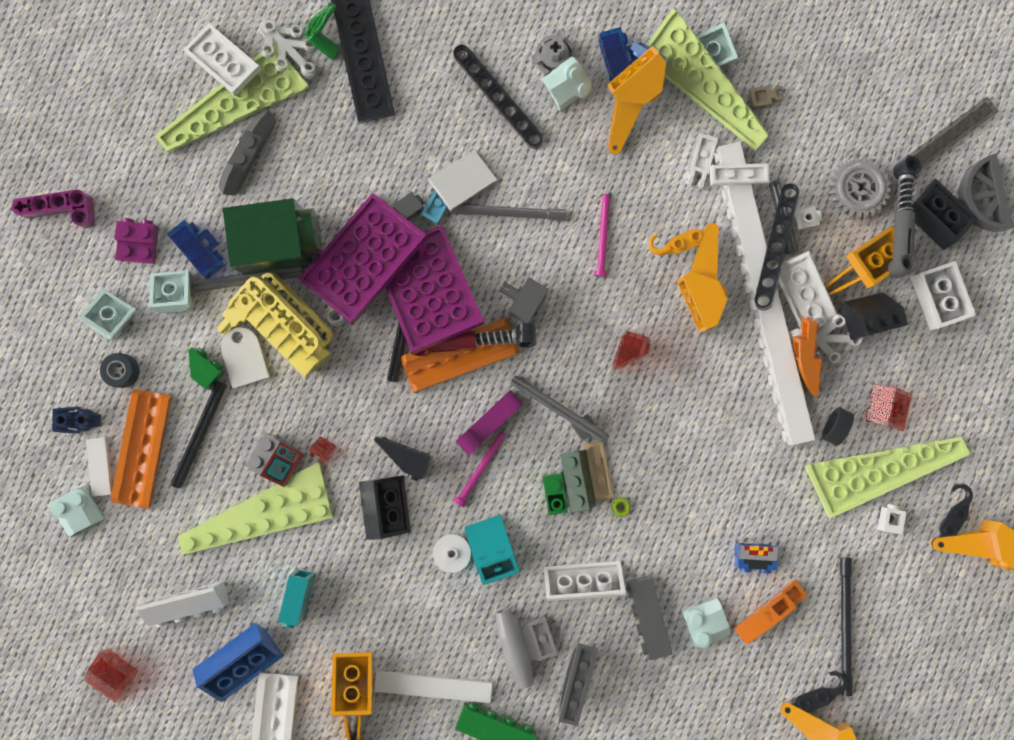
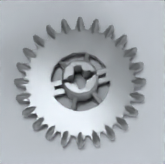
(847, 196)

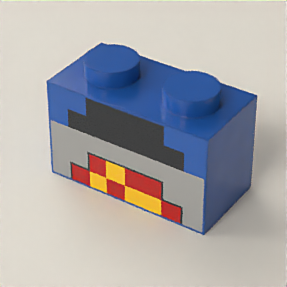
(756, 556)

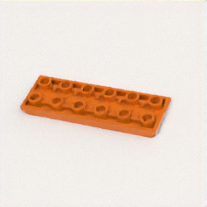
(443, 366)
(141, 448)

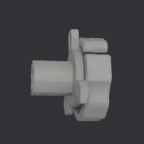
(552, 44)

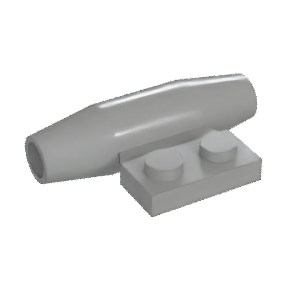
(524, 644)

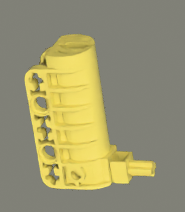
(280, 322)

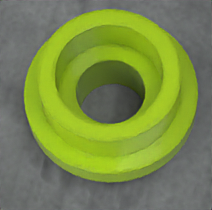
(625, 511)

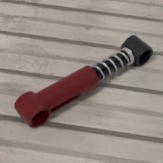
(523, 336)

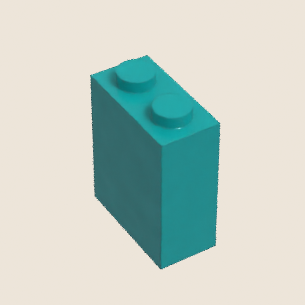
(296, 598)

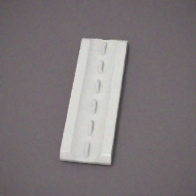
(275, 706)

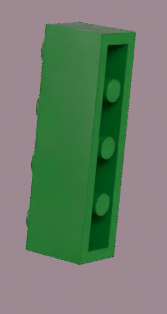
(489, 726)

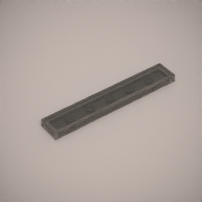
(954, 132)

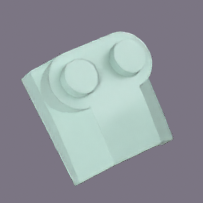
(719, 45)
(567, 83)
(170, 292)
(107, 315)
(76, 510)
(706, 623)

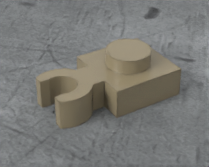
(763, 96)

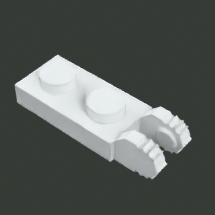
(702, 158)

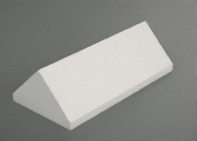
(584, 581)

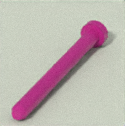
(600, 272)
(479, 470)

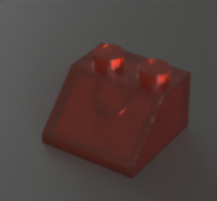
(631, 347)
(888, 407)
(110, 674)

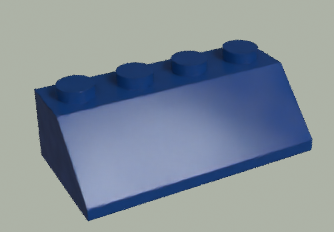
(237, 663)

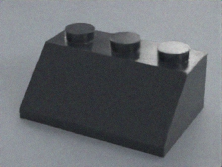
(941, 214)
(872, 315)
(384, 507)

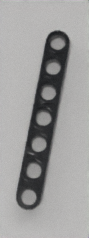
(496, 87)
(778, 256)

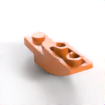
(807, 363)
(771, 612)

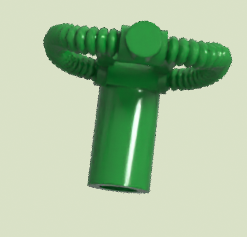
(314, 30)

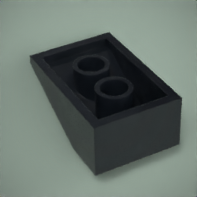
(408, 459)

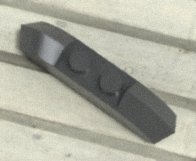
(246, 152)

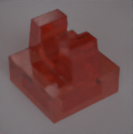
(322, 448)

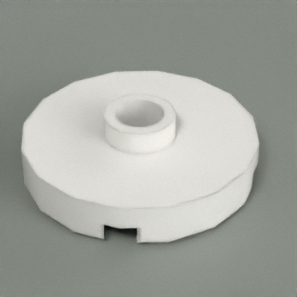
(457, 544)

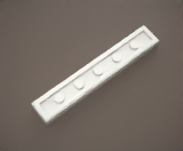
(433, 686)

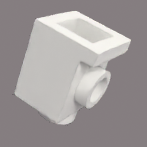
(801, 223)
(897, 523)

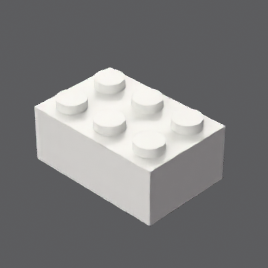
(943, 295)

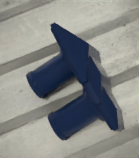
(74, 420)

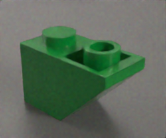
(204, 370)
(555, 493)

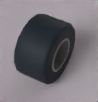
(112, 368)

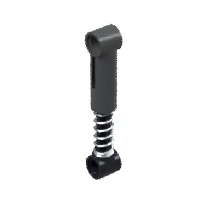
(904, 224)

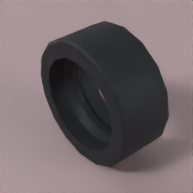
(838, 426)

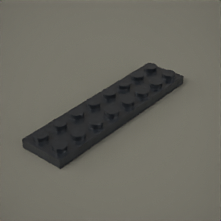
(363, 60)

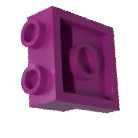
(136, 241)

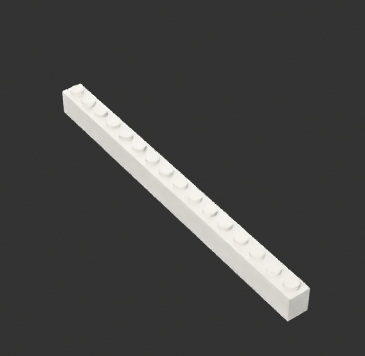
(770, 323)

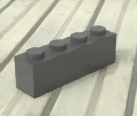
(650, 617)

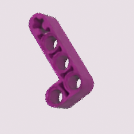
(53, 207)
(489, 422)

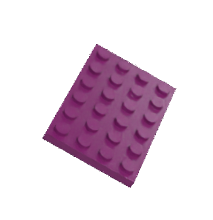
(363, 258)
(433, 295)

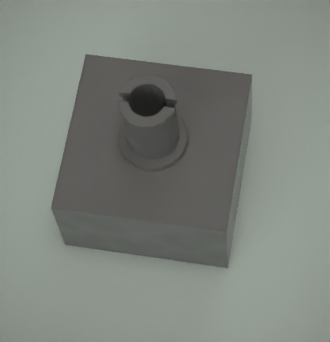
(526, 300)

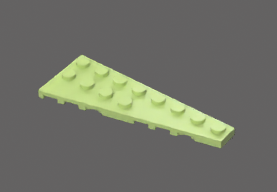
(702, 80)
(222, 108)
(862, 477)
(273, 510)

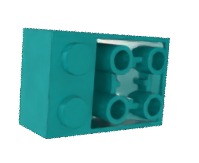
(491, 550)

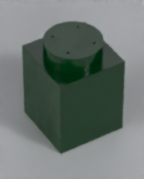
(271, 236)

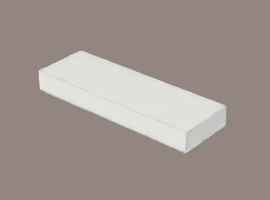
(739, 174)
(99, 466)

